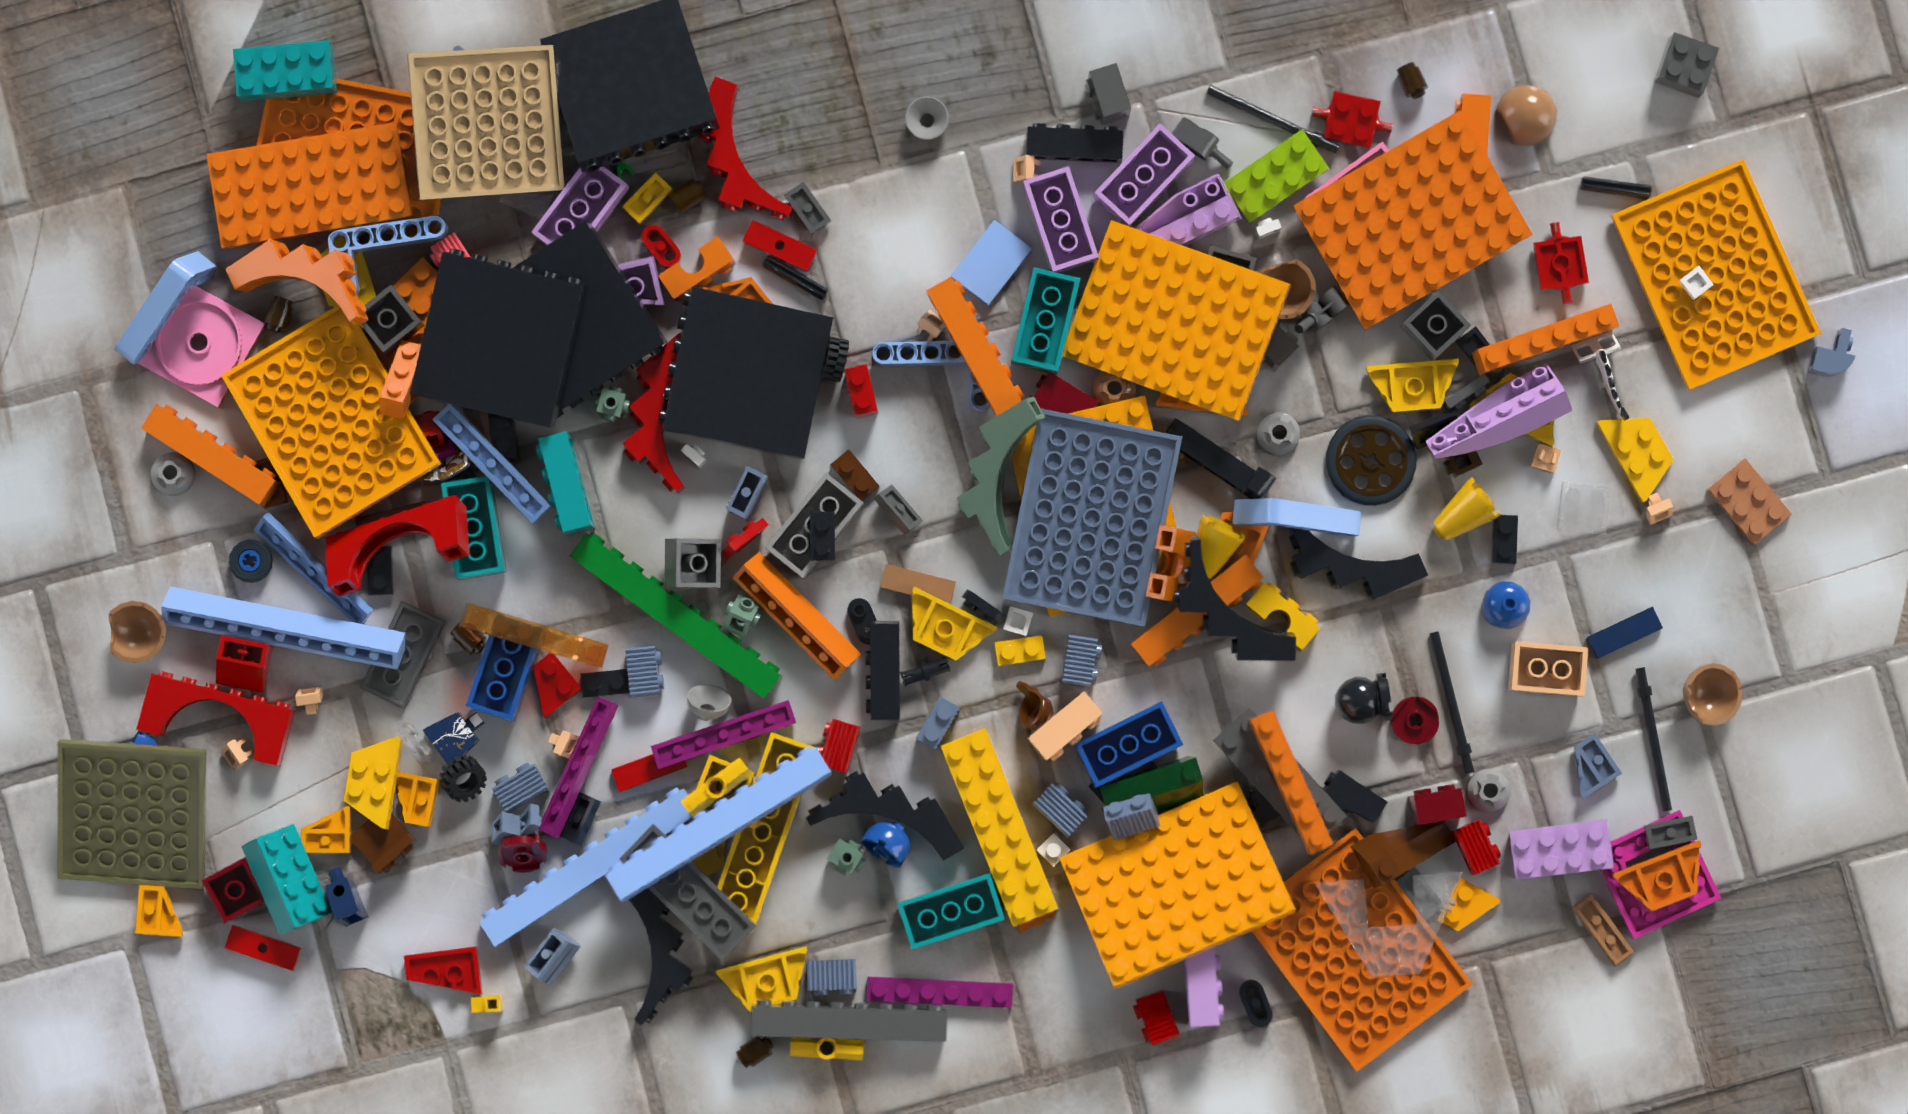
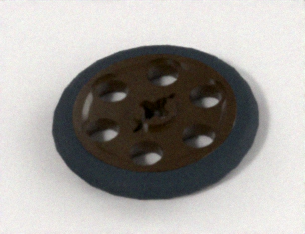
(1341, 446)

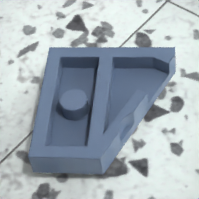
(1593, 765)

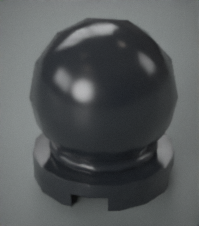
(1362, 700)

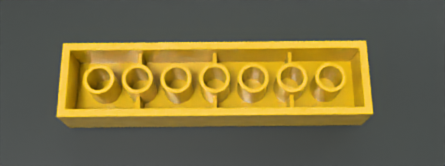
(999, 827)
(760, 845)

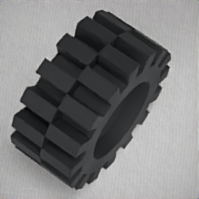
(835, 359)
(470, 786)

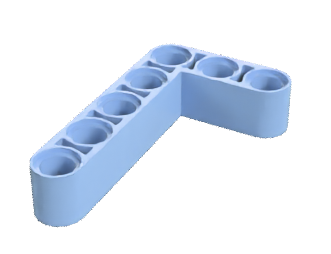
(376, 237)
(161, 303)
(920, 359)
(1296, 515)

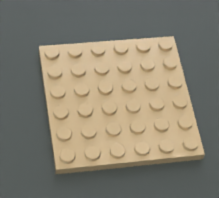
(485, 122)

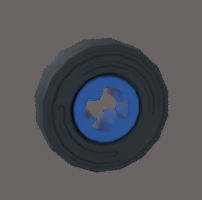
(254, 549)

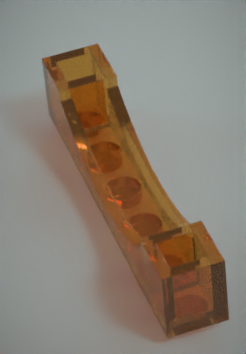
(533, 635)

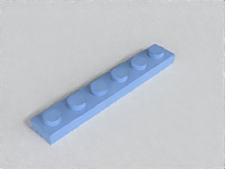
(492, 463)
(310, 567)

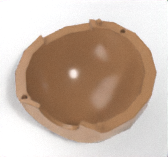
(1527, 114)
(1301, 289)
(136, 631)
(1712, 694)

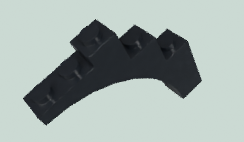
(1379, 576)
(1251, 640)
(1341, 788)
(861, 798)
(663, 939)

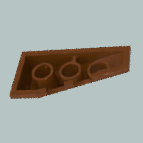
(1397, 851)

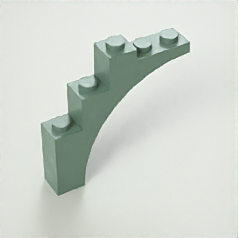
(989, 468)

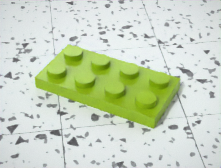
(1276, 176)

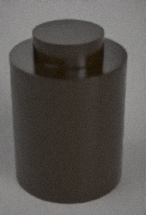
(687, 195)

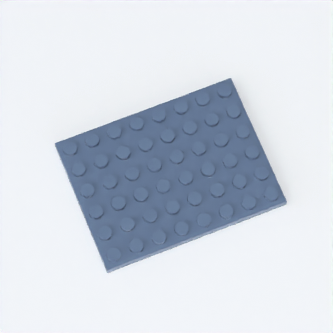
(1091, 517)

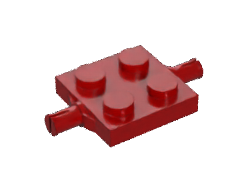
(1352, 119)
(1560, 263)

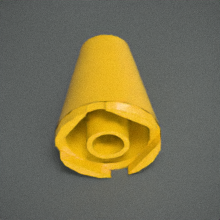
(1465, 511)
(1217, 543)

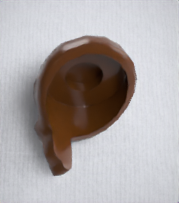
(1035, 707)

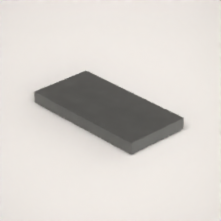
(420, 637)

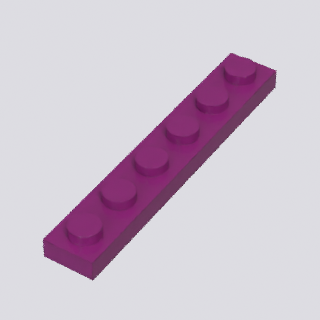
(723, 734)
(578, 767)
(939, 992)

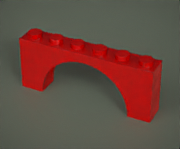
(352, 549)
(169, 696)

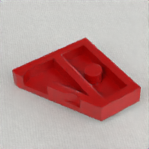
(737, 543)
(554, 683)

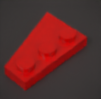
(446, 968)

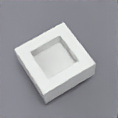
(1266, 228)
(1695, 282)
(695, 454)
(1018, 621)
(1053, 849)

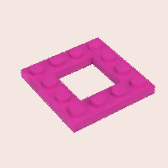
(1634, 913)

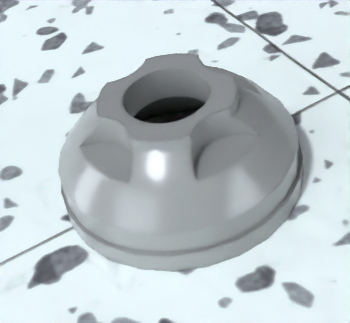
(923, 106)
(1269, 442)
(183, 480)
(710, 698)
(1476, 795)

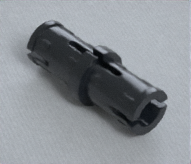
(925, 671)

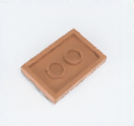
(1749, 501)

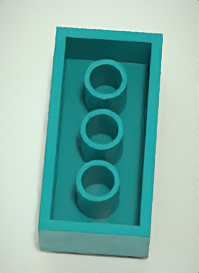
(285, 71)
(1045, 321)
(566, 484)
(484, 533)
(286, 879)
(950, 911)

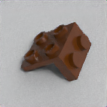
(381, 845)

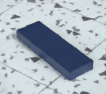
(1624, 632)

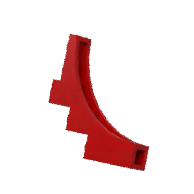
(724, 160)
(649, 439)

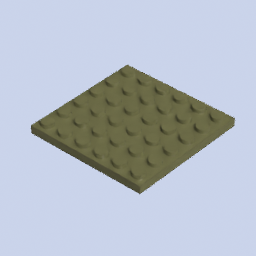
(131, 813)

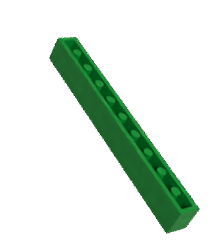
(676, 616)

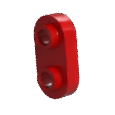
(661, 246)

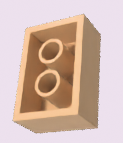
(1548, 669)
(1066, 727)

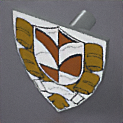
(451, 468)

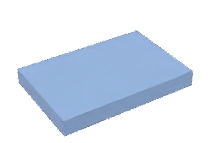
(991, 262)

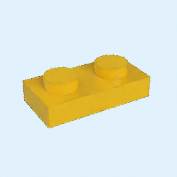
(647, 198)
(1020, 650)

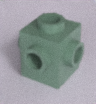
(618, 410)
(742, 615)
(838, 852)

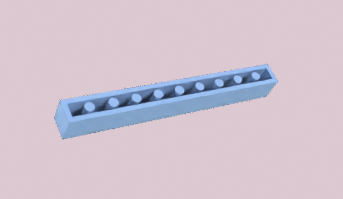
(283, 628)
(718, 824)
(580, 871)

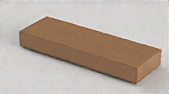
(903, 580)
(1602, 930)

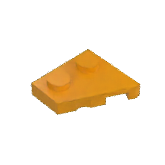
(417, 797)
(329, 833)
(1469, 906)
(156, 913)

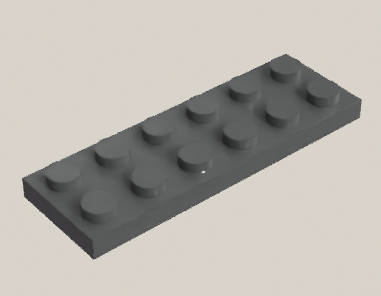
(1243, 750)
(698, 903)

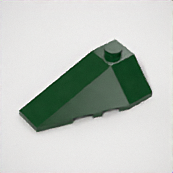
(1167, 784)

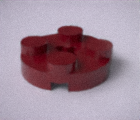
(1428, 718)
(512, 848)

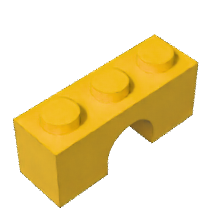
(1268, 600)

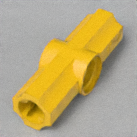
(729, 777)
(843, 1048)

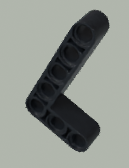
(1222, 464)

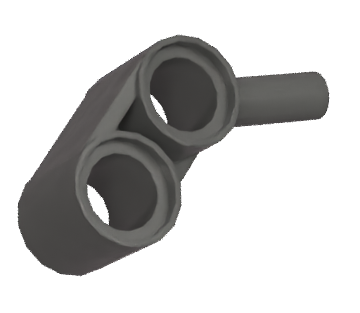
(1200, 141)
(1323, 311)

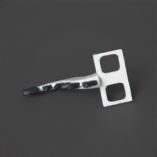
(1604, 366)

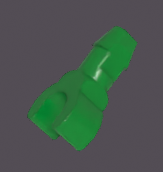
(622, 167)

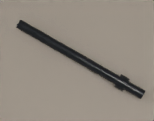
(1316, 138)
(1645, 692)
(1463, 749)

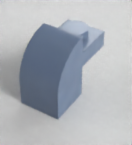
(1832, 362)
(515, 825)

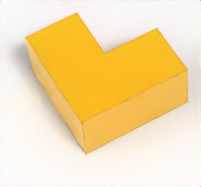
(487, 1004)

